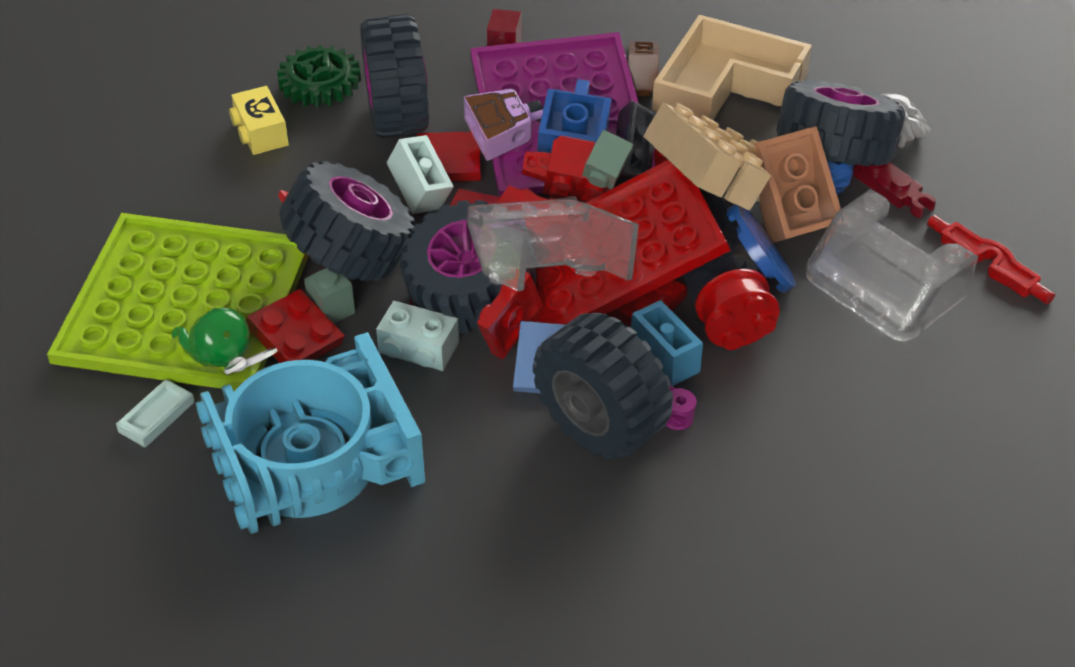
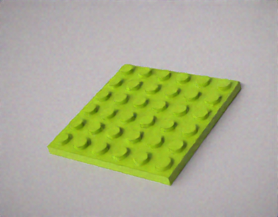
(167, 277)

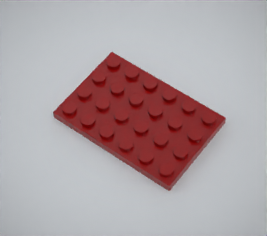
(672, 239)

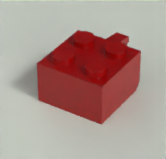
(563, 169)

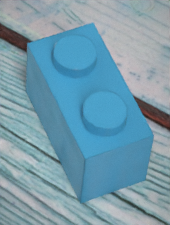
(670, 341)

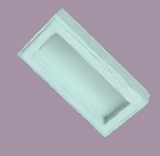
(155, 413)

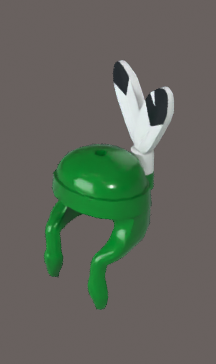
(211, 348)

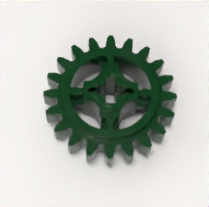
(319, 76)

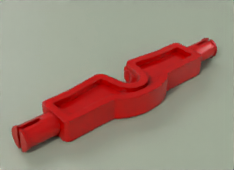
(1004, 267)

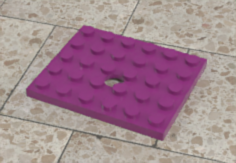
(546, 65)

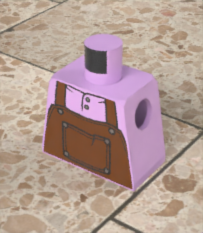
(500, 120)

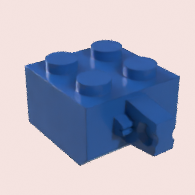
(573, 116)

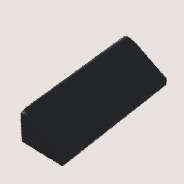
(631, 126)

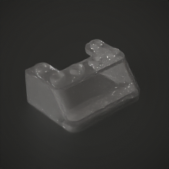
(886, 275)

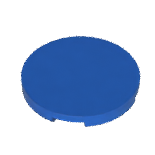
(761, 248)

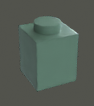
(607, 160)
(331, 294)

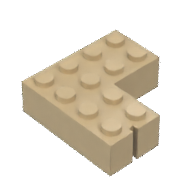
(727, 59)
(709, 155)

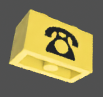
(258, 120)

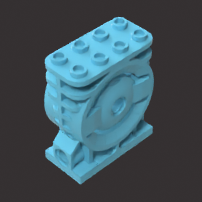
(304, 458)

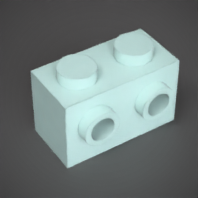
(419, 174)
(417, 335)

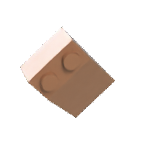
(800, 188)

